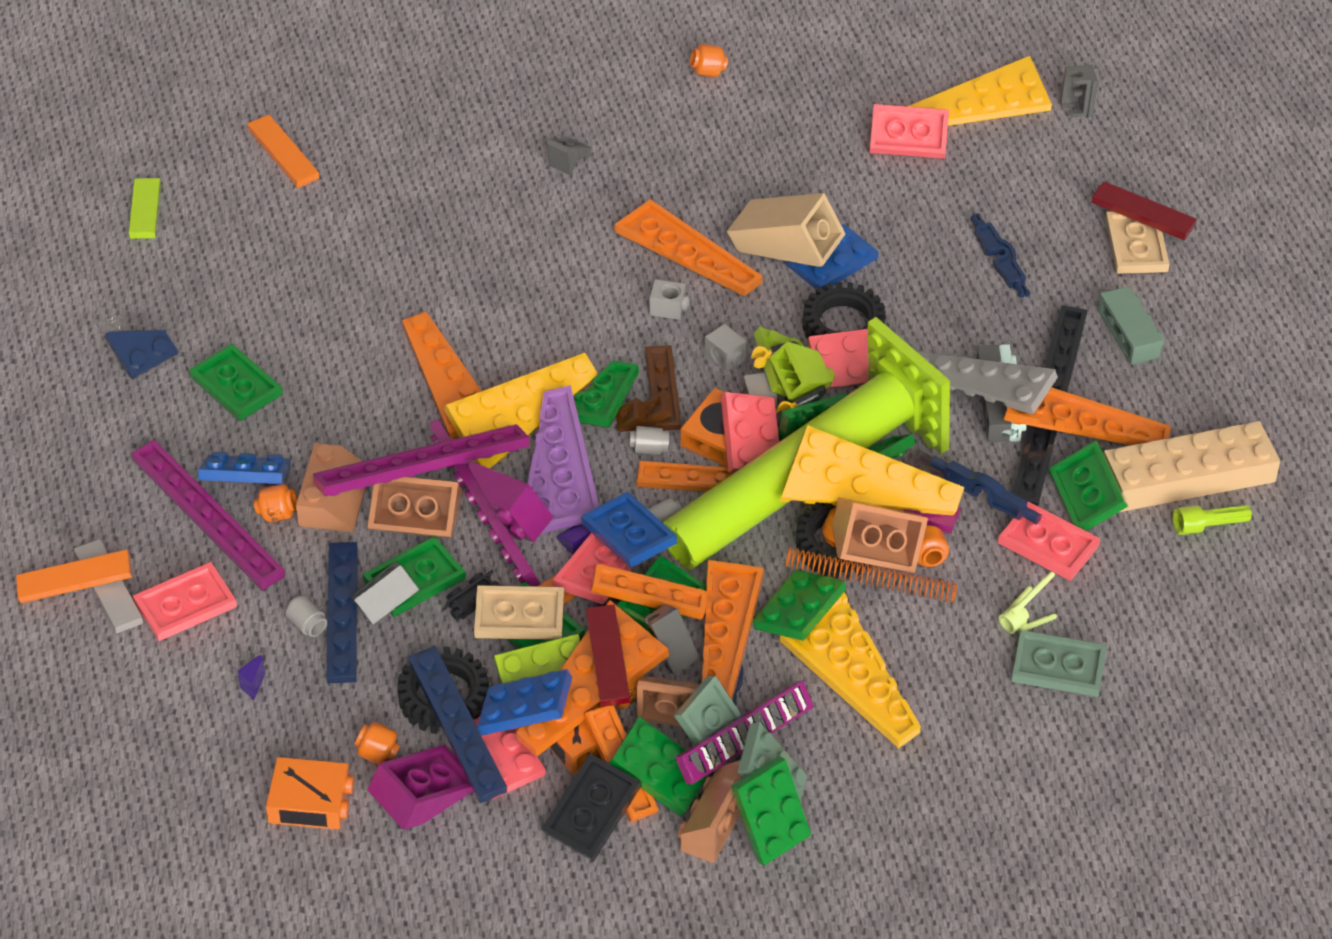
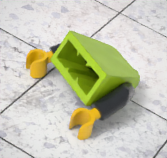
(799, 370)

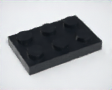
(591, 807)

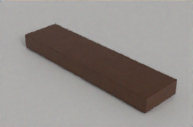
(662, 376)

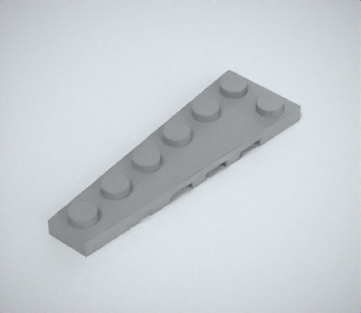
(1014, 384)

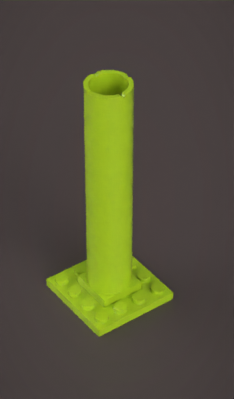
(899, 391)

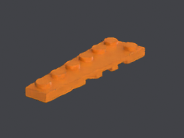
(674, 239)
(440, 365)
(1089, 418)
(728, 620)

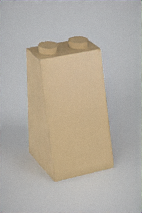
(788, 229)

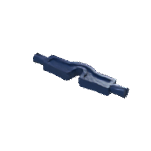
(1005, 264)
(997, 495)

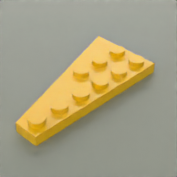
(997, 94)
(517, 401)
(837, 468)
(854, 669)

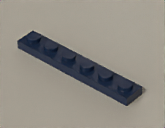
(342, 613)
(457, 724)

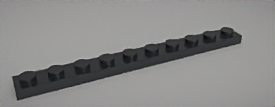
(1039, 440)

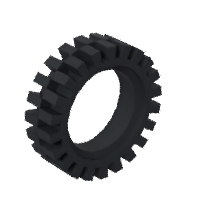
(839, 296)
(806, 529)
(456, 664)

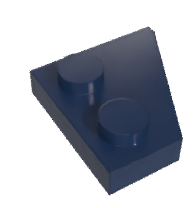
(141, 349)

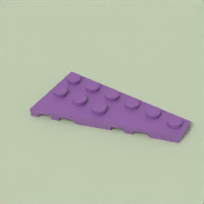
(560, 462)

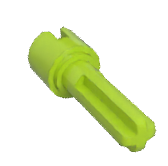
(1195, 519)

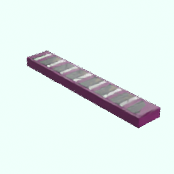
(730, 739)

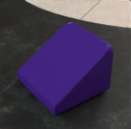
(573, 537)
(252, 676)

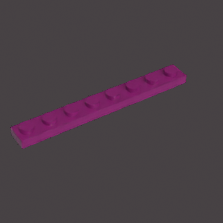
(420, 460)
(487, 514)
(208, 515)

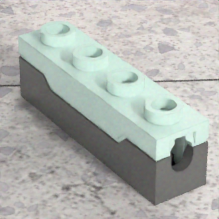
(997, 428)

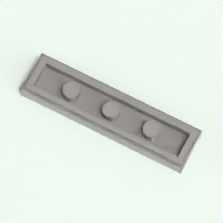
(112, 596)

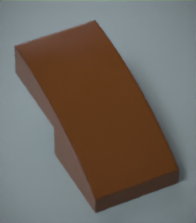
(644, 413)

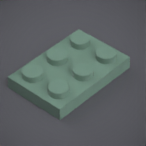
(1059, 663)
(707, 712)
(762, 748)

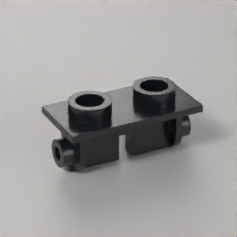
(462, 600)

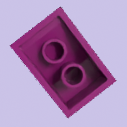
(513, 502)
(419, 785)

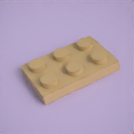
(1136, 246)
(519, 612)

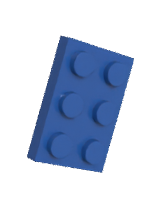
(846, 259)
(244, 468)
(629, 529)
(524, 702)

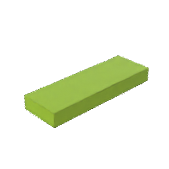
(145, 208)

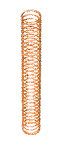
(868, 571)

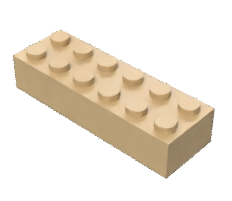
(1194, 465)

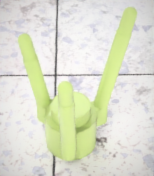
(1016, 615)

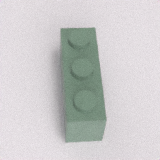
(1130, 325)

